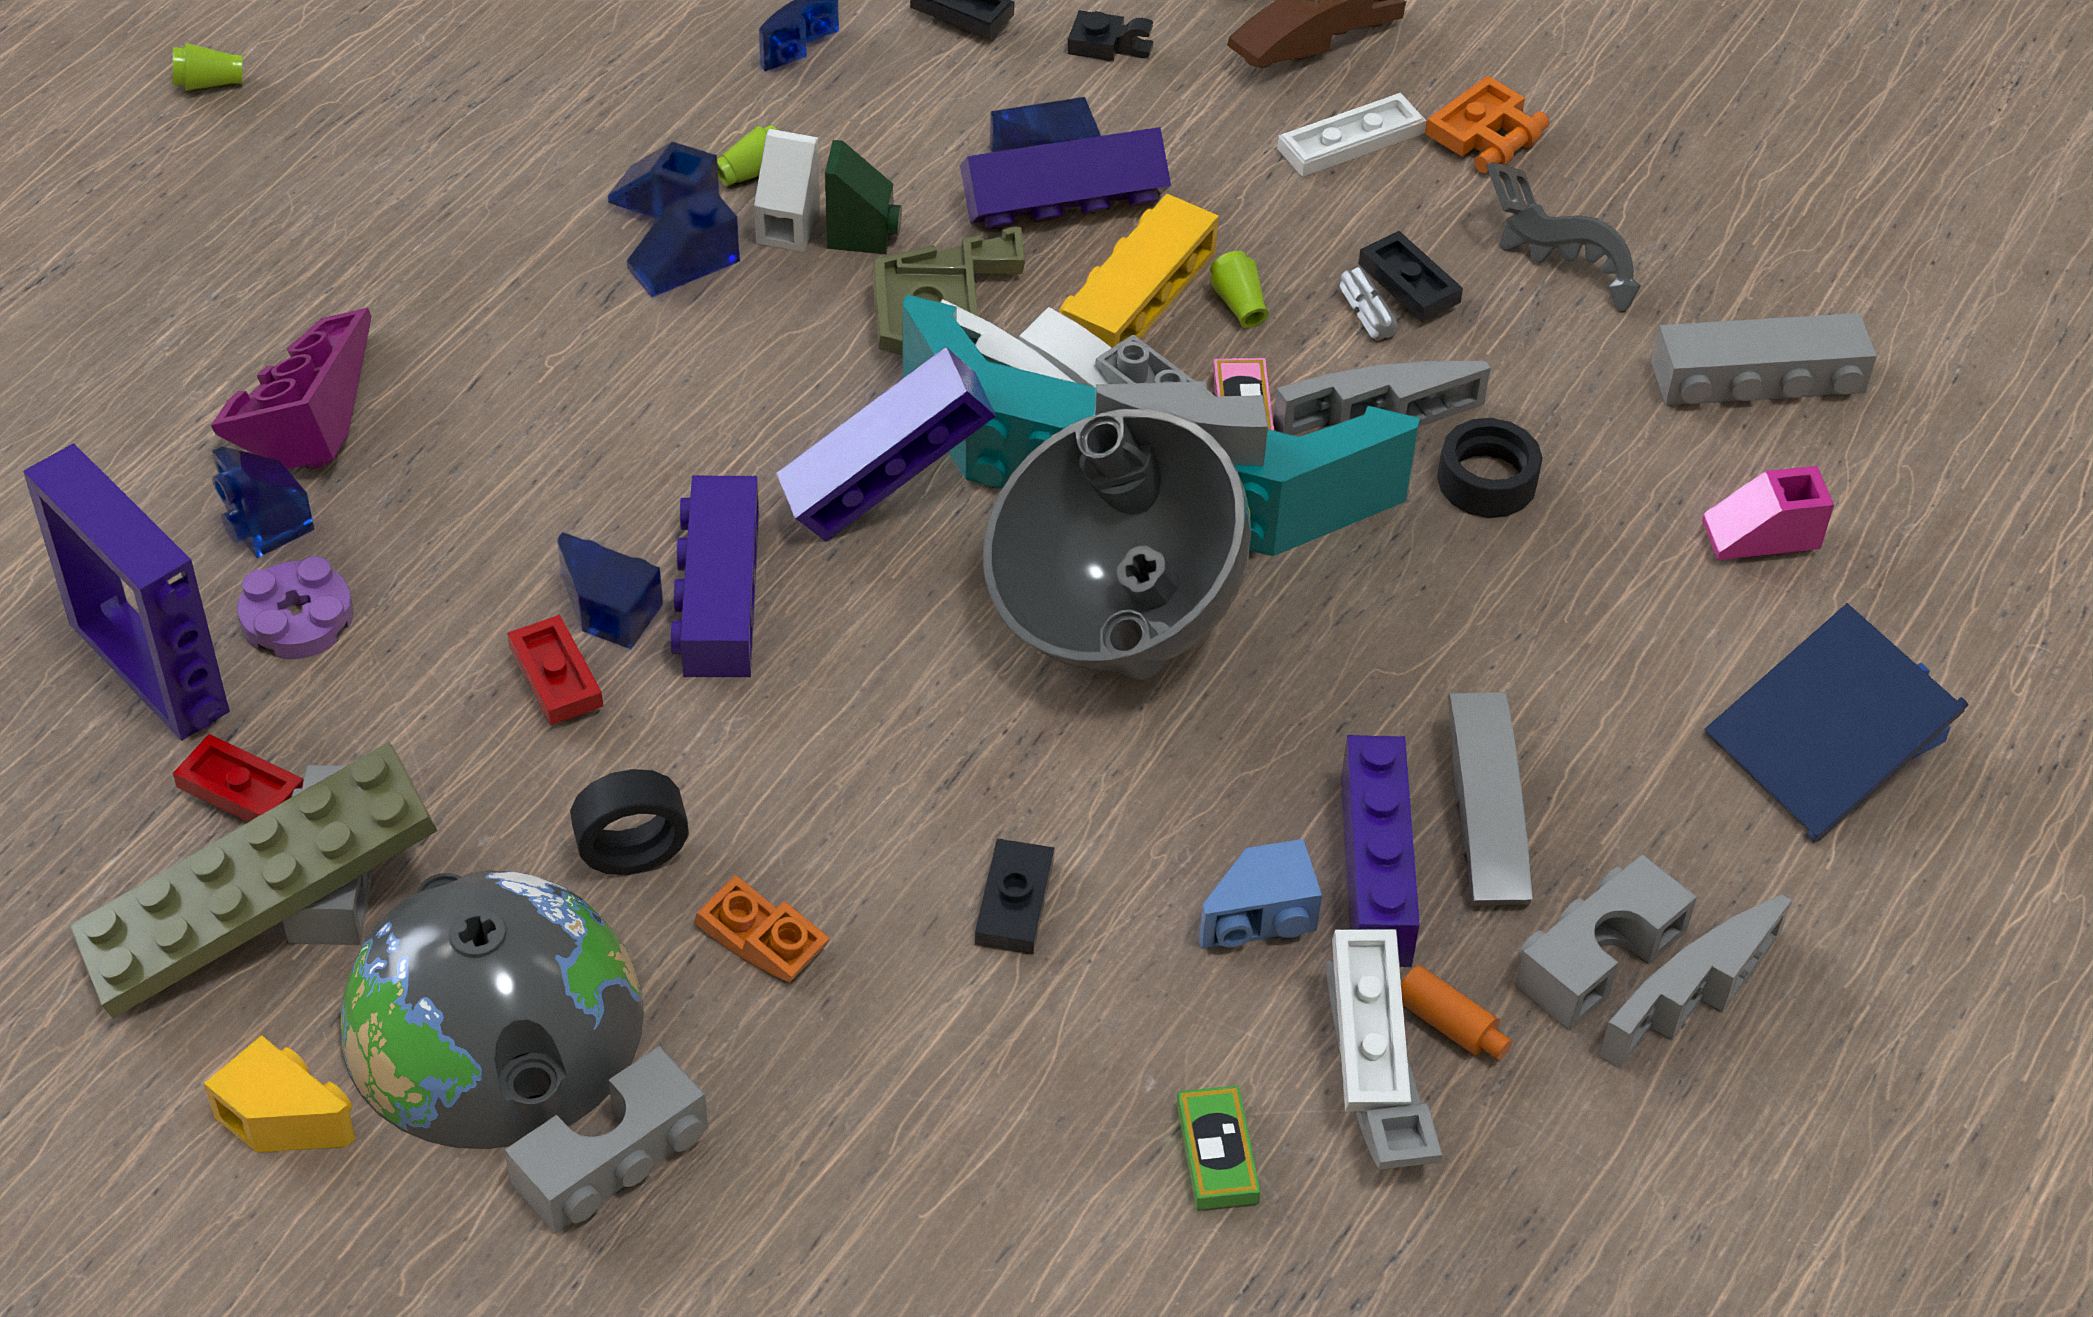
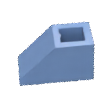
(1263, 897)

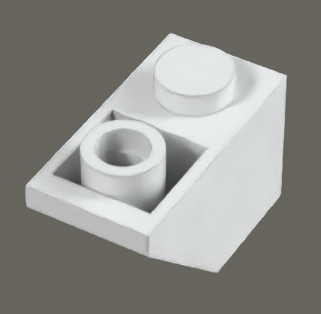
(787, 191)

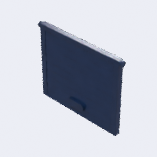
(1834, 721)

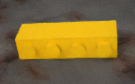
(1145, 271)

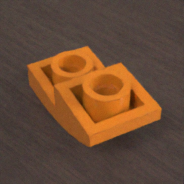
(760, 933)

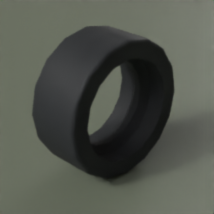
(1484, 495)
(626, 795)

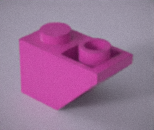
(1771, 515)

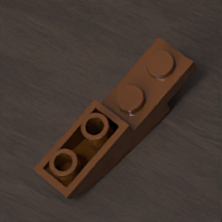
(1306, 27)

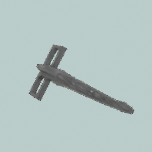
(1566, 233)

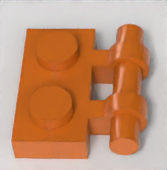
(1476, 116)

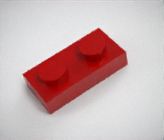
(555, 669)
(234, 779)

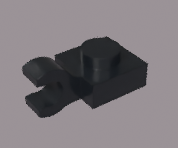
(1105, 34)

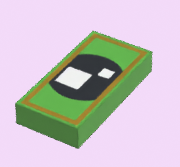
(1218, 1147)

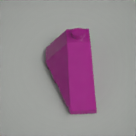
(304, 401)

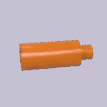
(1453, 1013)

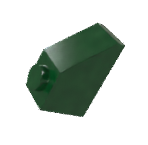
(858, 203)

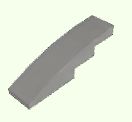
(1413, 388)
(1489, 799)
(1704, 971)

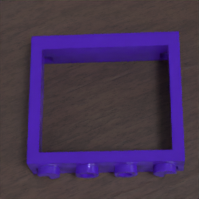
(92, 544)

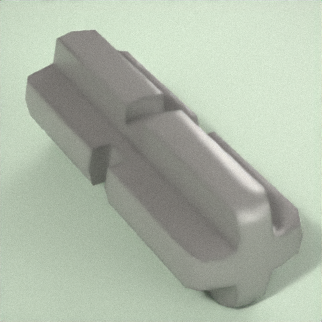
(1369, 305)

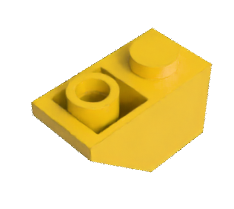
(277, 1104)

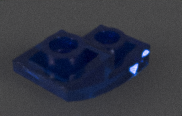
(792, 26)

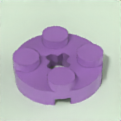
(306, 582)

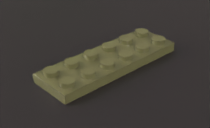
(251, 879)

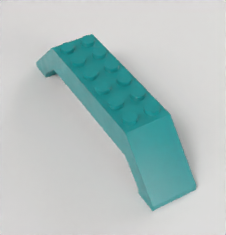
(1298, 495)

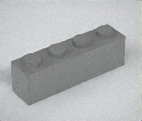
(1763, 359)

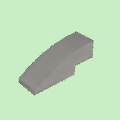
(1234, 421)

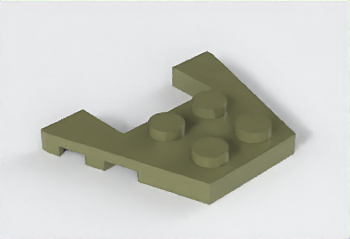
(939, 276)

